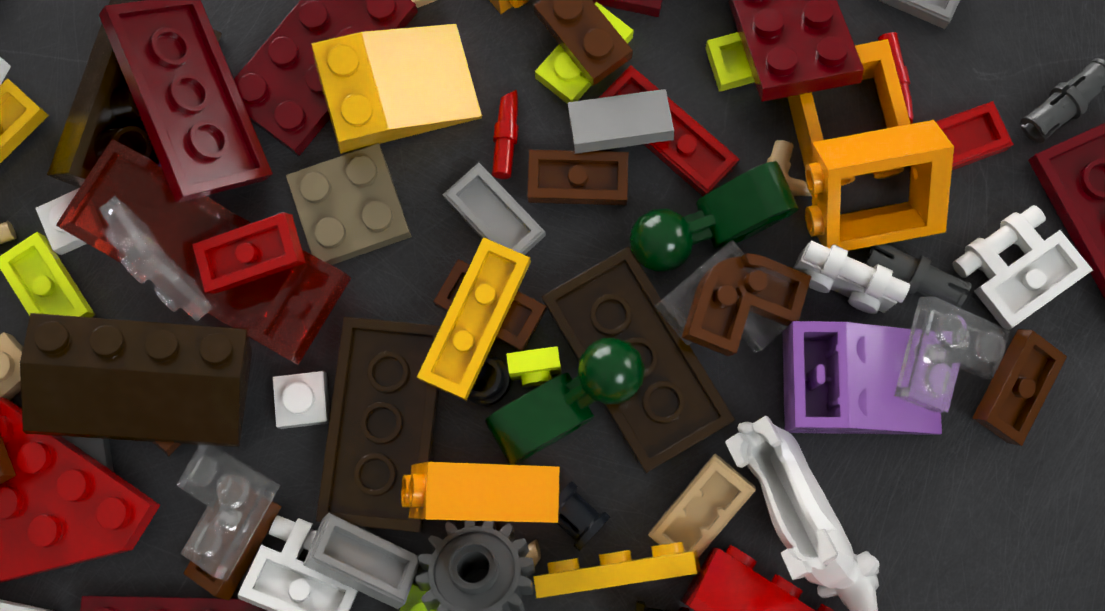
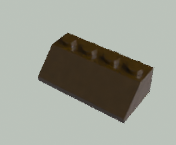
(99, 114)
(134, 380)

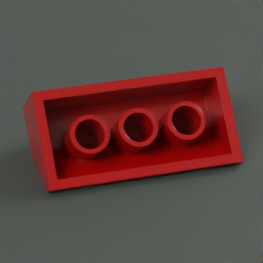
(732, 585)

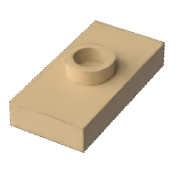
(703, 507)

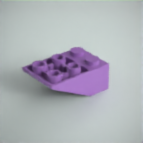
(846, 381)

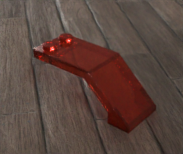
(276, 310)

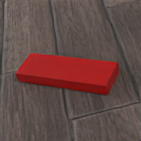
(694, 151)

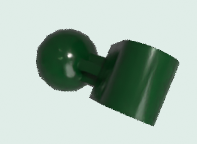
(731, 212)
(607, 373)

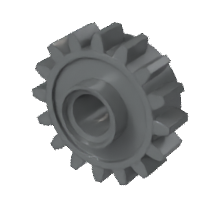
(473, 549)

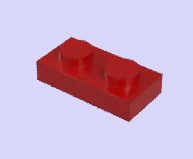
(248, 253)

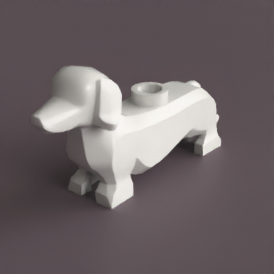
(804, 517)

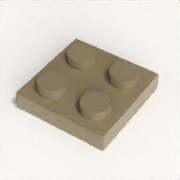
(348, 205)

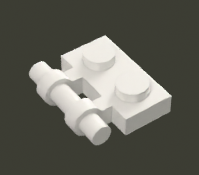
(1031, 280)
(866, 286)
(284, 584)

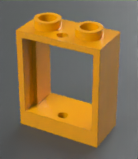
(877, 64)
(913, 145)
(482, 492)

